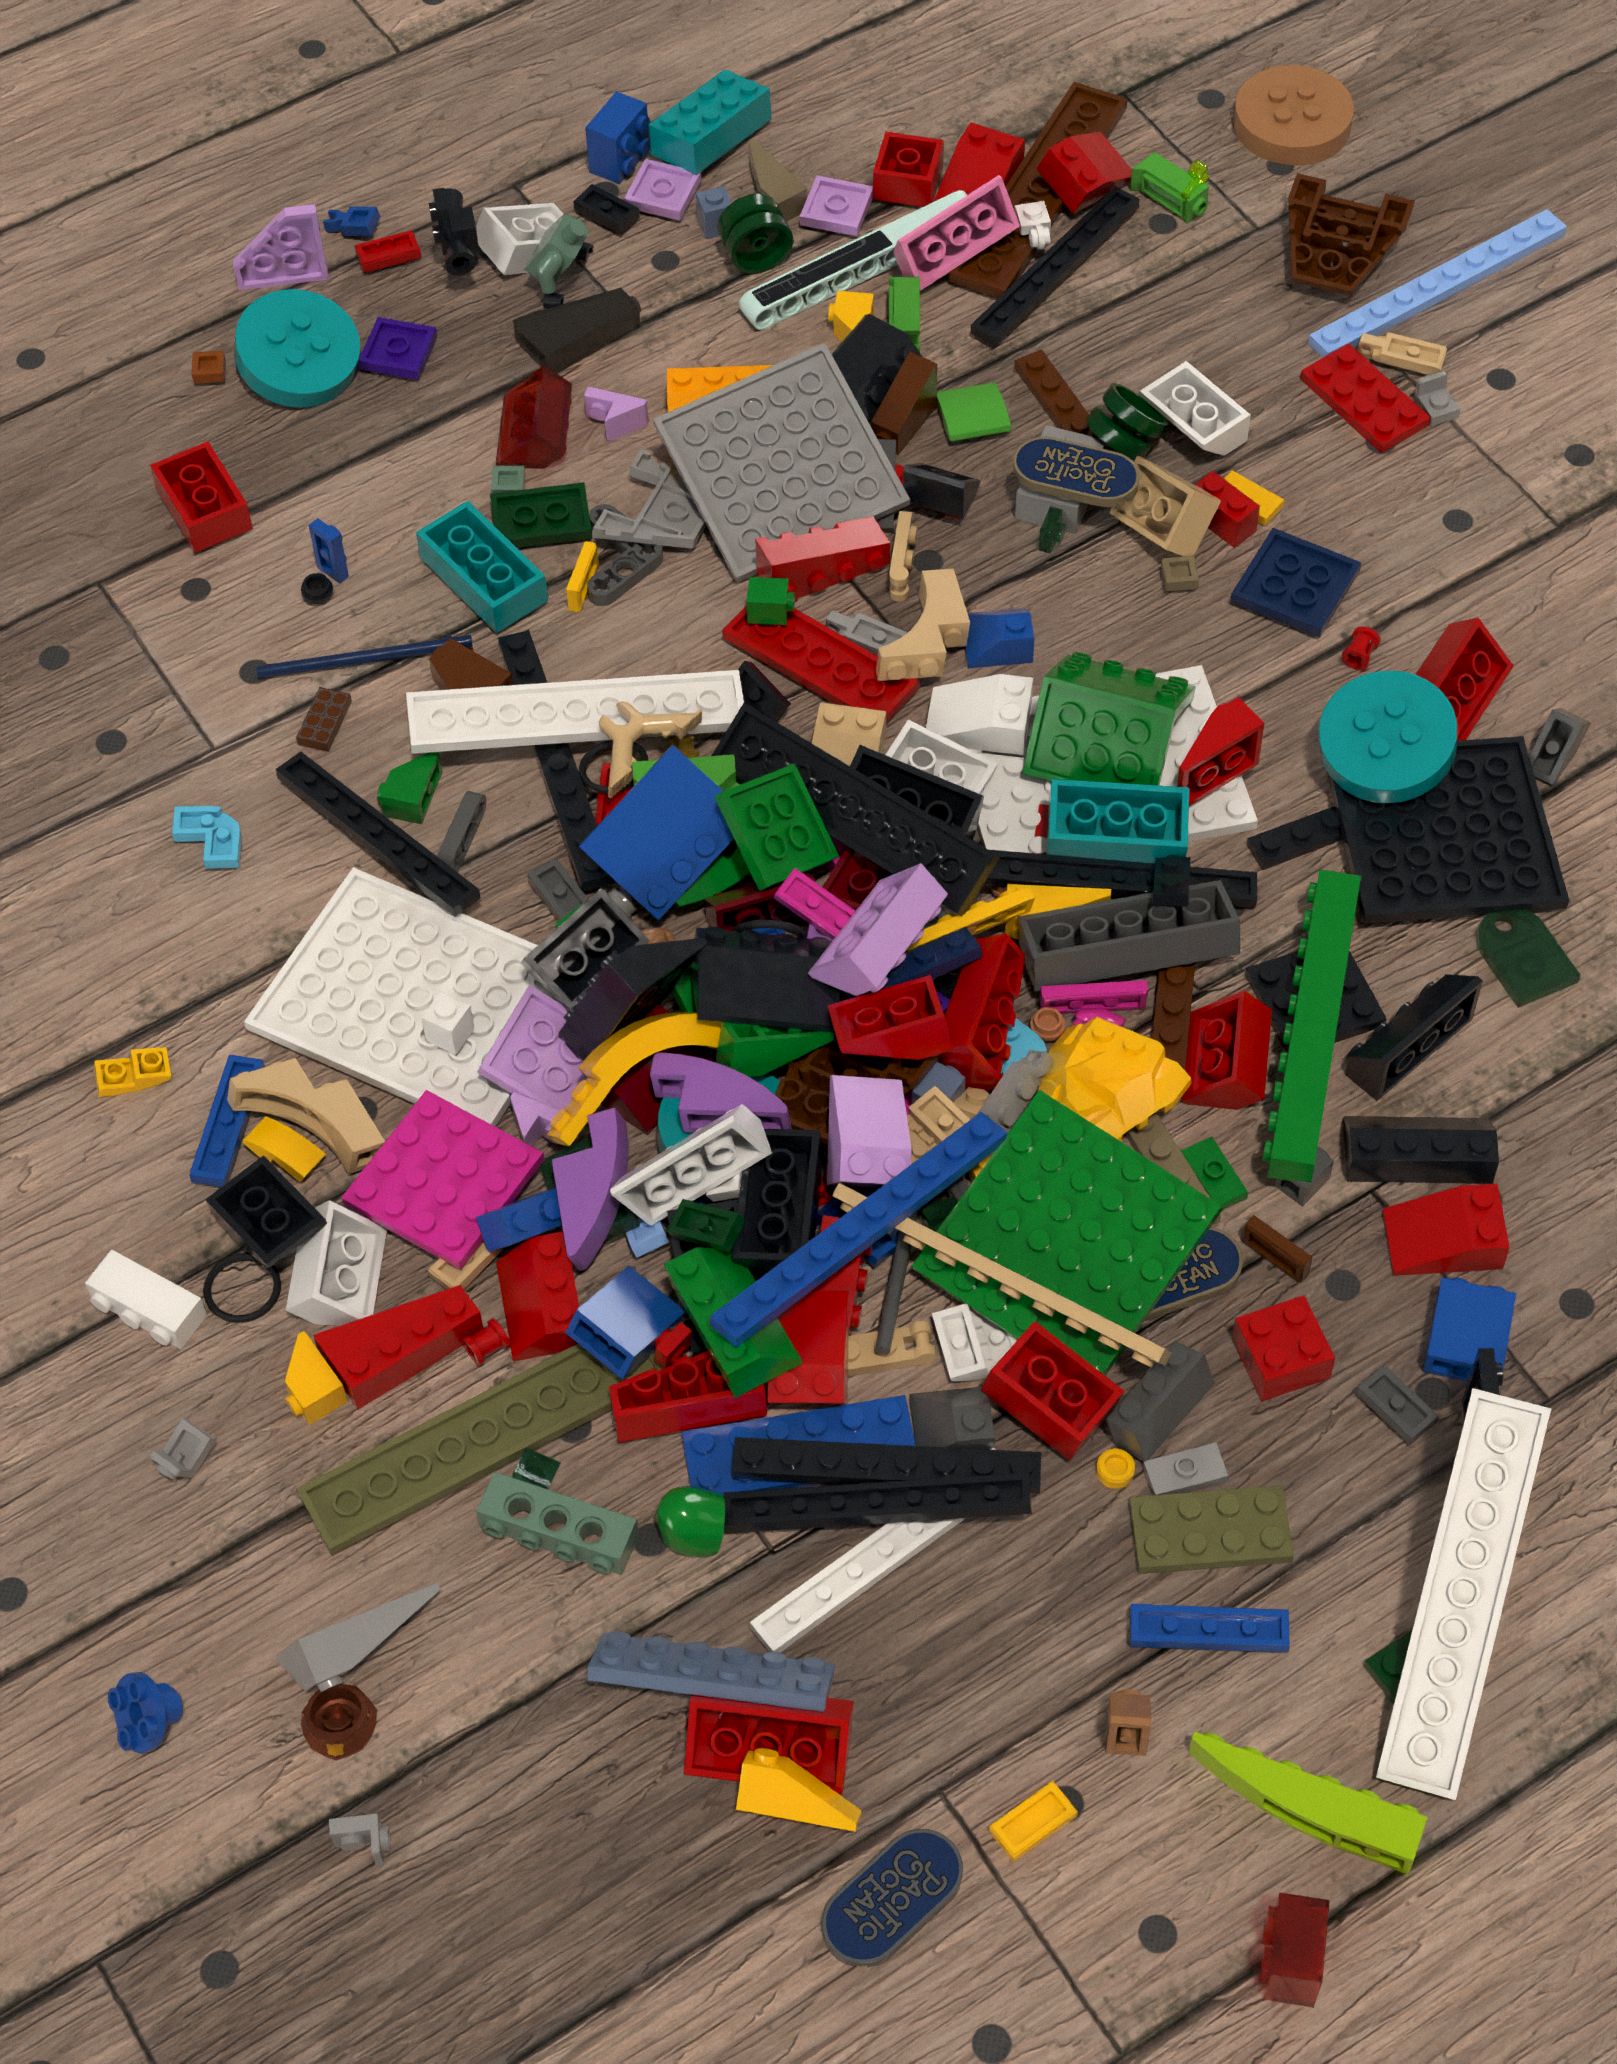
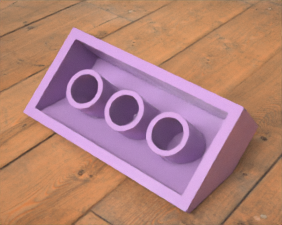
(880, 932)

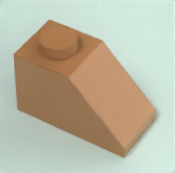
(1128, 1723)

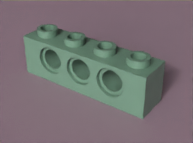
(545, 1507)

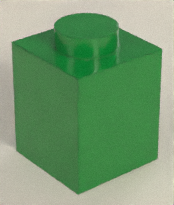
(769, 601)

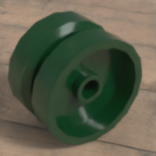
(755, 233)
(1126, 421)

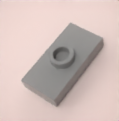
(1186, 1470)

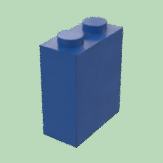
(1465, 1320)
(624, 1321)

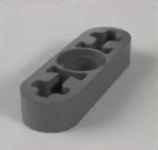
(462, 829)

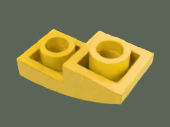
(126, 1075)
(284, 1147)

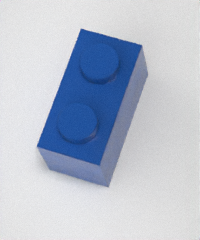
(520, 1220)

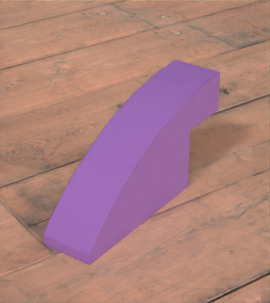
(712, 1090)
(585, 1185)

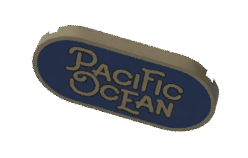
(1076, 471)
(1206, 1274)

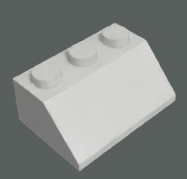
(1199, 409)
(337, 1268)

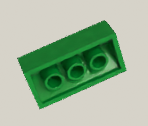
(705, 1283)

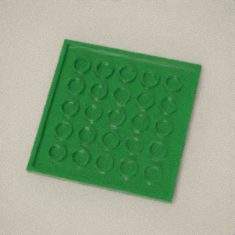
(1075, 1218)

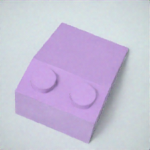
(866, 1131)

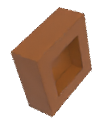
(208, 367)

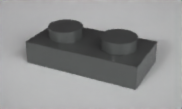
(557, 888)
(1397, 1404)

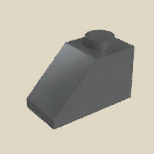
(1557, 744)

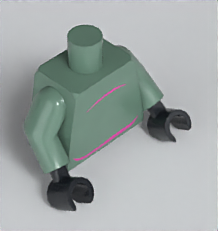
(555, 252)

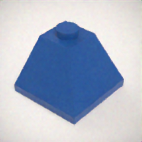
(1000, 638)

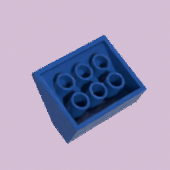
(661, 833)

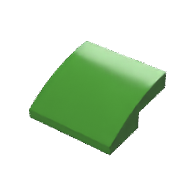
(973, 411)

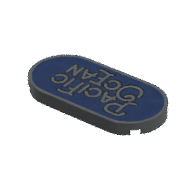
(892, 1898)

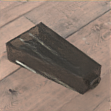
(577, 328)

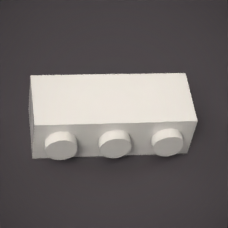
(145, 1300)

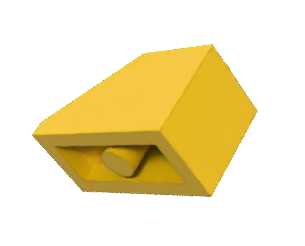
(849, 310)
(312, 1383)

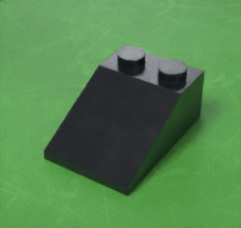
(264, 1212)

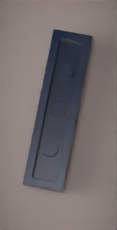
(933, 959)

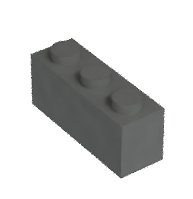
(1160, 1402)

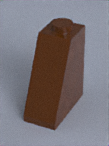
(907, 402)
(460, 668)

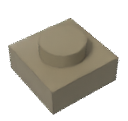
(1179, 573)

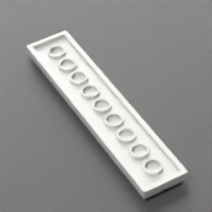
(563, 709)
(1463, 1594)

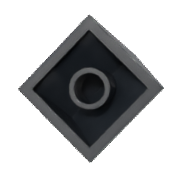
(939, 489)

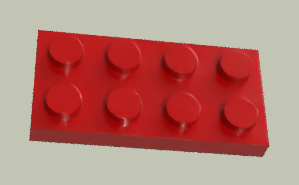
(1365, 398)

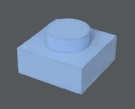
(647, 1237)

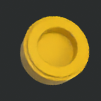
(1115, 1468)

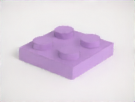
(662, 189)
(836, 205)

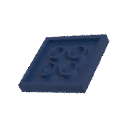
(1296, 582)

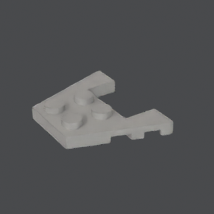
(667, 516)

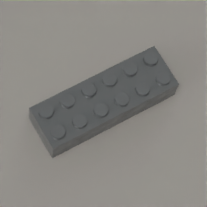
(1127, 936)

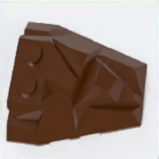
(1338, 239)
(807, 1081)

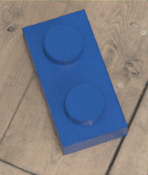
(329, 550)

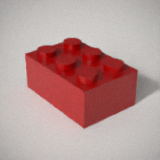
(201, 497)
(1052, 1390)

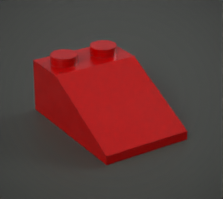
(980, 158)
(1084, 169)
(1222, 750)
(893, 1022)
(1448, 1232)
(820, 1335)

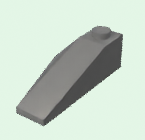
(335, 1650)

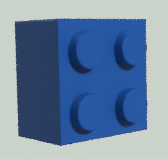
(618, 137)

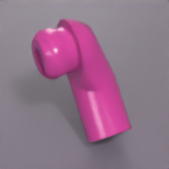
(1085, 1015)

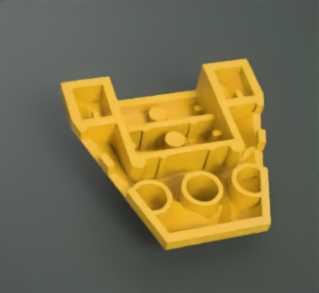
(1112, 1076)

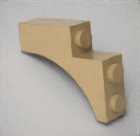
(941, 626)
(328, 1111)

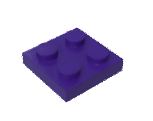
(397, 348)

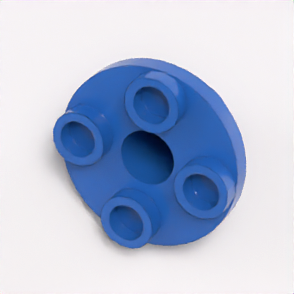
(143, 1711)

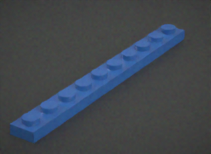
(857, 1230)

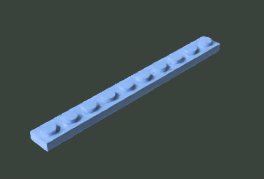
(1439, 283)

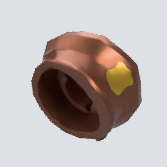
(338, 1721)

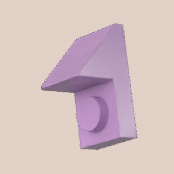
(619, 411)
(532, 1118)

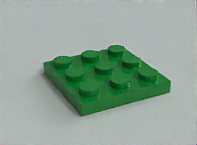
(776, 826)

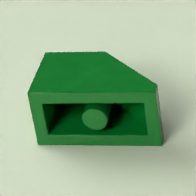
(411, 788)

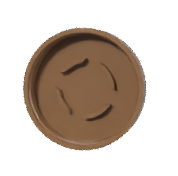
(1293, 115)

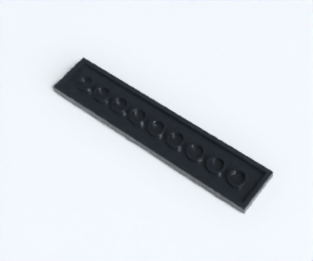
(860, 809)

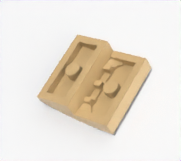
(932, 1121)

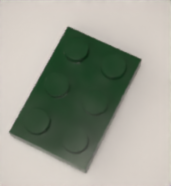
(542, 515)

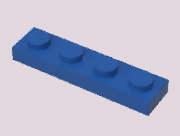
(223, 1129)
(1209, 1628)

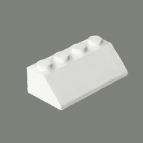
(694, 1165)

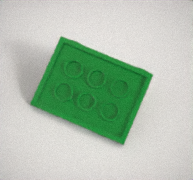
(1104, 722)

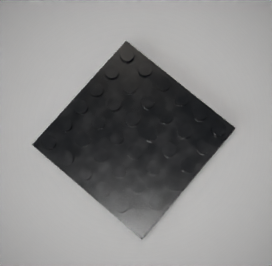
(1460, 847)

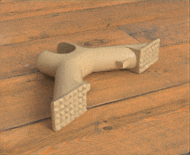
(638, 725)

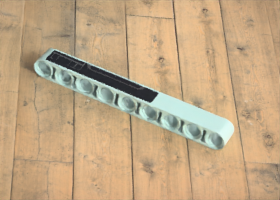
(834, 270)

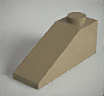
(776, 181)

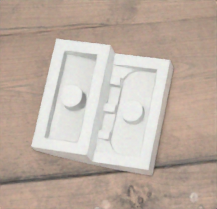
(970, 1342)

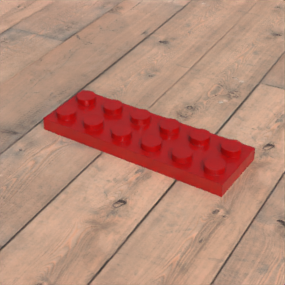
(821, 661)

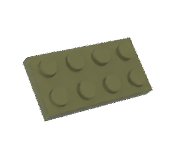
(1211, 1529)

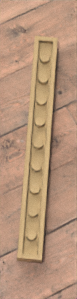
(1016, 1285)

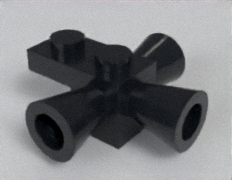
(454, 230)

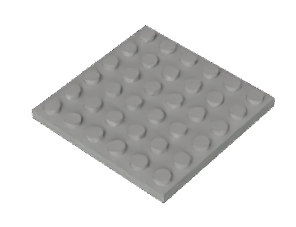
(780, 456)

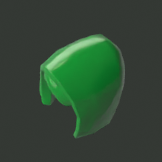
(692, 1521)

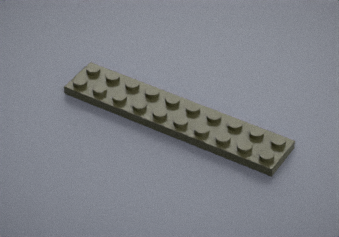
(460, 1446)

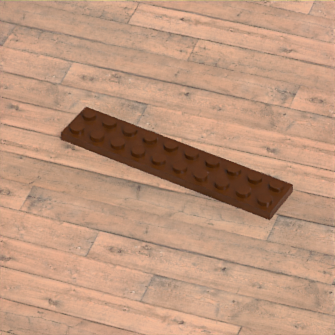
(1078, 113)

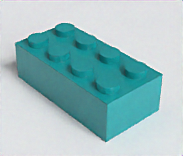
(710, 121)
(482, 566)
(1117, 820)

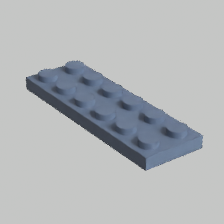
(712, 1671)

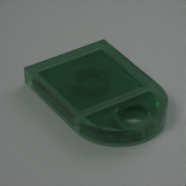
(1526, 957)

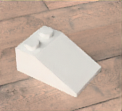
(513, 233)
(983, 713)
(941, 757)

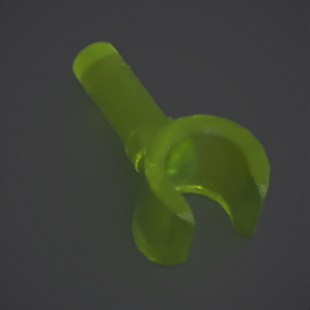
(1199, 174)

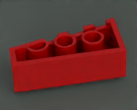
(823, 555)
(984, 1011)
(397, 1343)
(680, 1399)

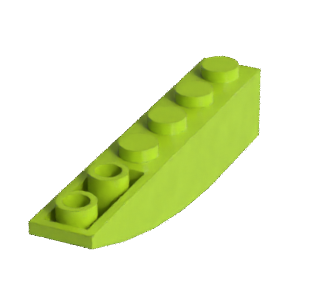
(1316, 1804)

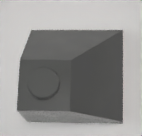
(953, 1419)

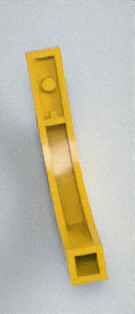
(620, 1053)

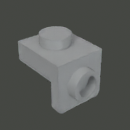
(184, 1451)

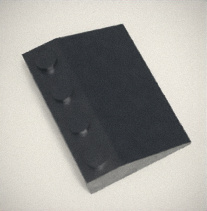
(761, 980)
(627, 990)

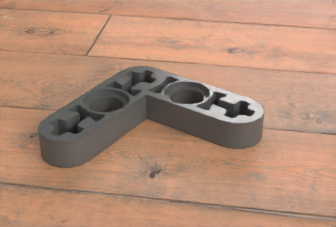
(630, 557)

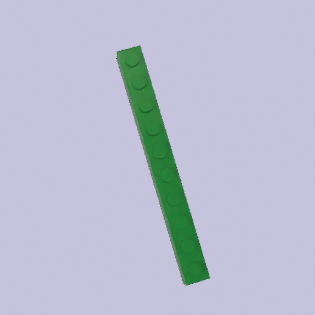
(1314, 1027)

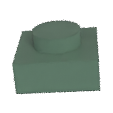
(507, 478)

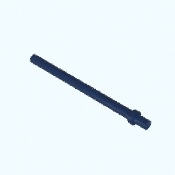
(357, 657)

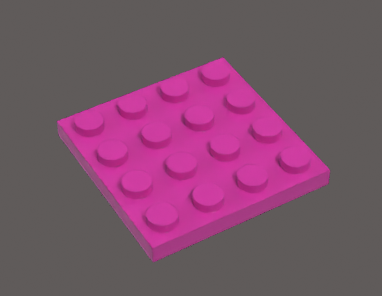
(440, 1176)

